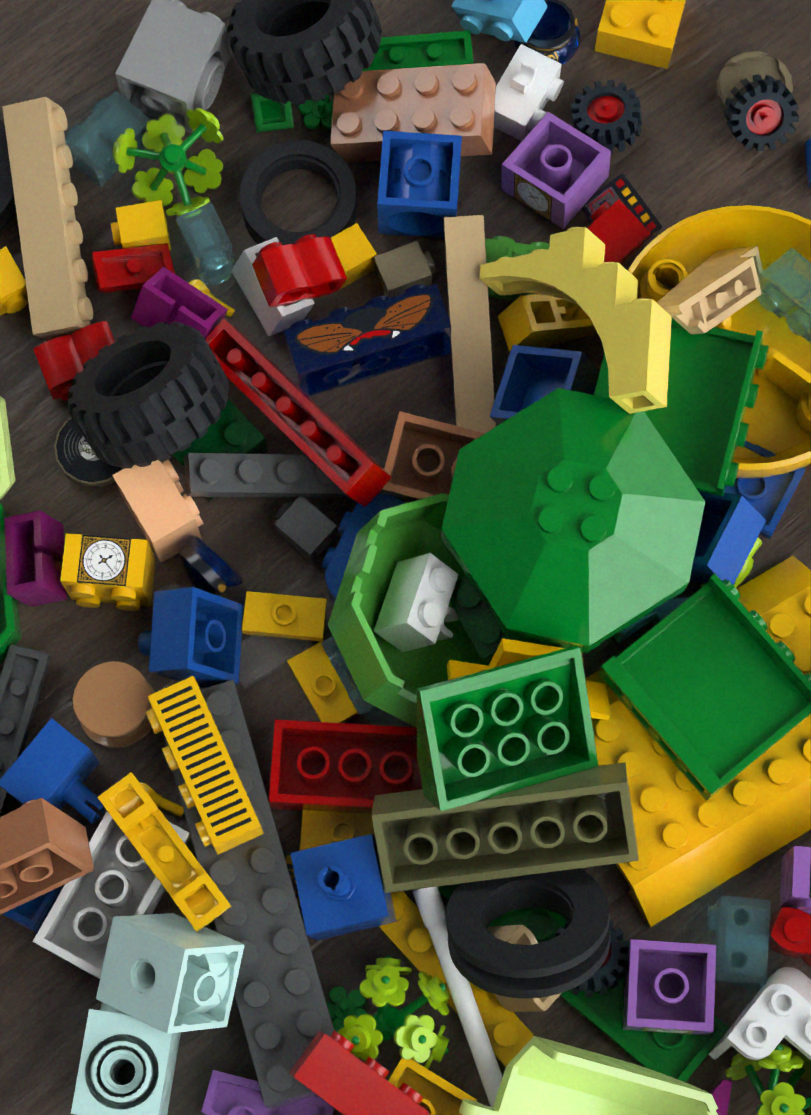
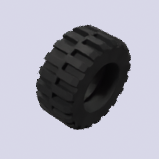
(303, 46)
(148, 395)

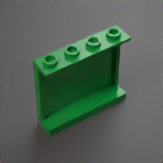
(706, 401)
(711, 686)

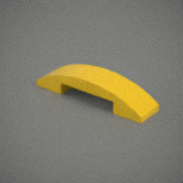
(164, 852)

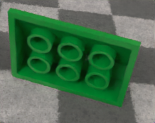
(504, 729)

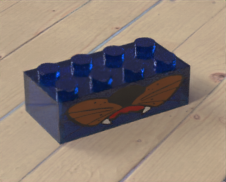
(377, 336)

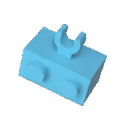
(500, 18)

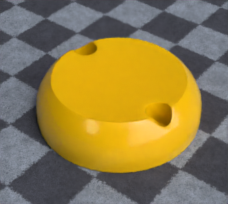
(784, 394)

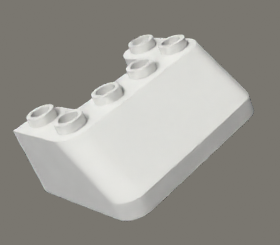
(775, 1013)

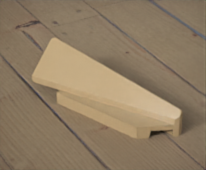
(715, 289)

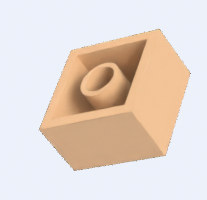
(158, 506)

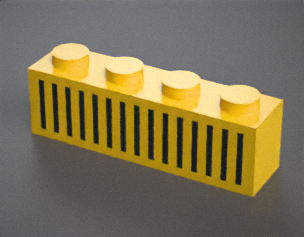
(205, 766)

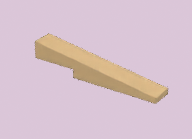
(469, 322)

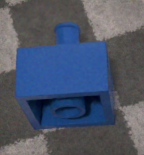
(194, 637)
(54, 770)
(342, 888)

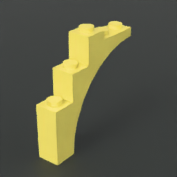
(631, 329)

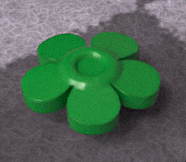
(317, 112)
(344, 1006)

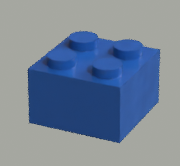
(537, 372)
(725, 537)

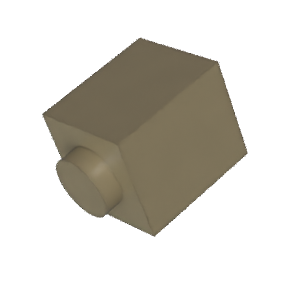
(403, 268)

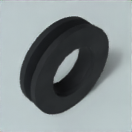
(536, 968)

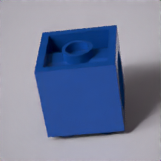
(418, 183)

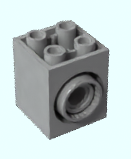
(174, 61)

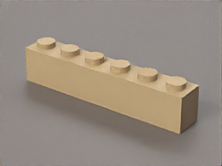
(47, 218)

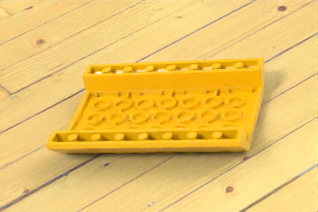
(697, 843)

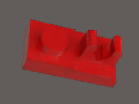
(129, 266)

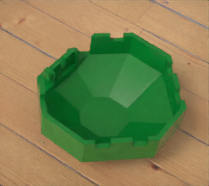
(572, 520)

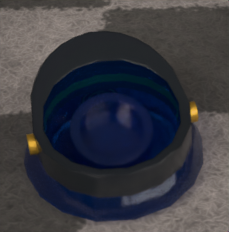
(555, 34)
(207, 568)

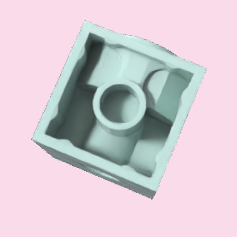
(169, 972)
(110, 1043)

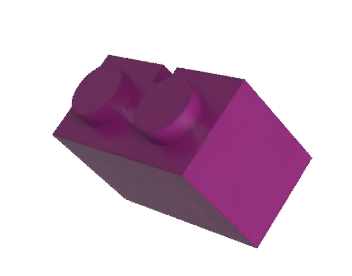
(172, 299)
(32, 555)

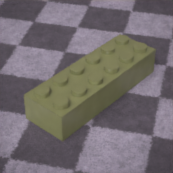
(526, 831)

